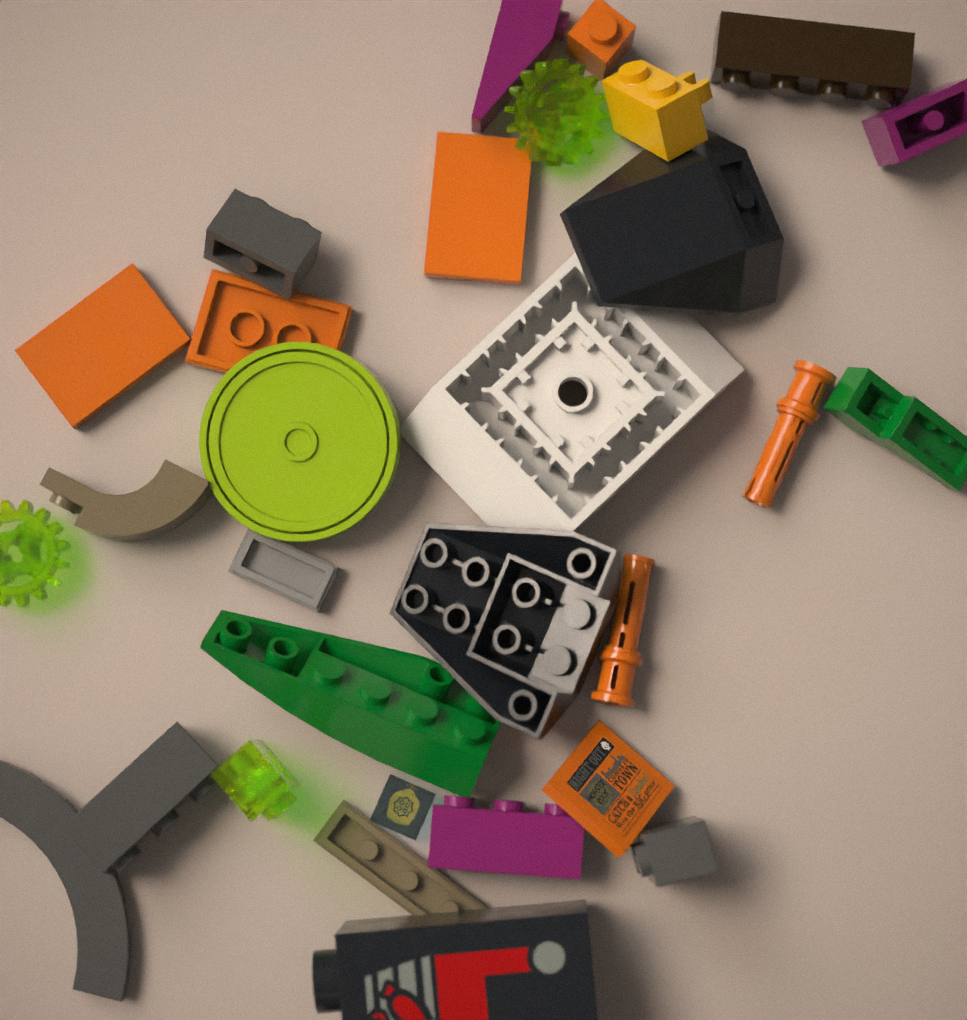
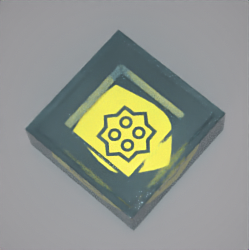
(403, 807)

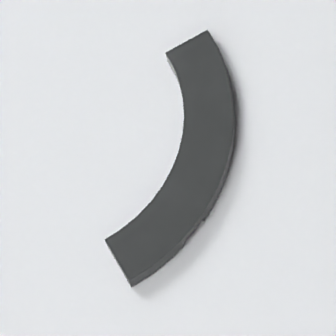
(93, 895)

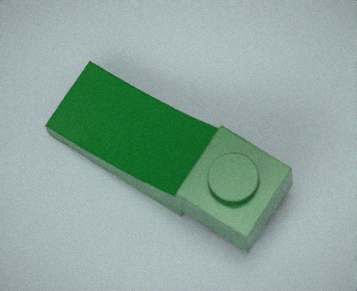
(901, 425)

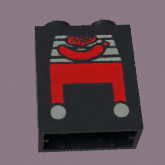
(461, 966)

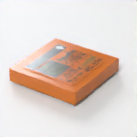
(608, 788)

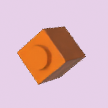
(600, 39)

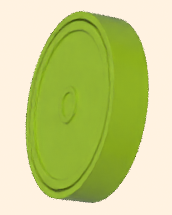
(300, 441)

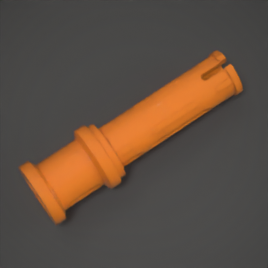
(795, 412)
(624, 660)

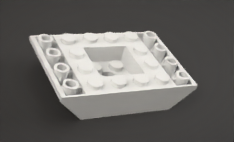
(527, 456)

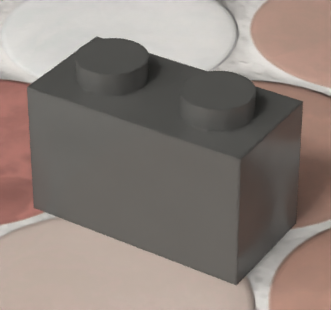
(262, 244)
(674, 851)

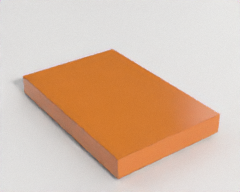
(477, 209)
(245, 317)
(103, 346)

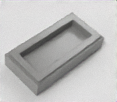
(284, 569)

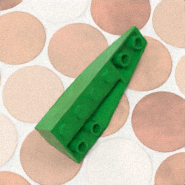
(362, 695)

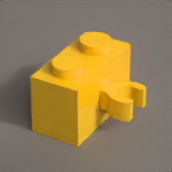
(657, 108)

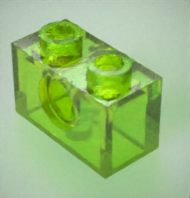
(257, 781)

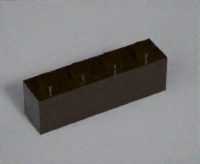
(812, 59)

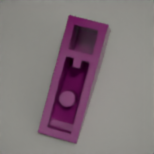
(520, 38)

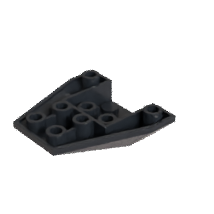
(680, 234)
(511, 614)

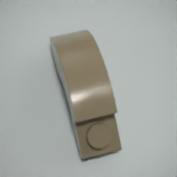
(139, 515)

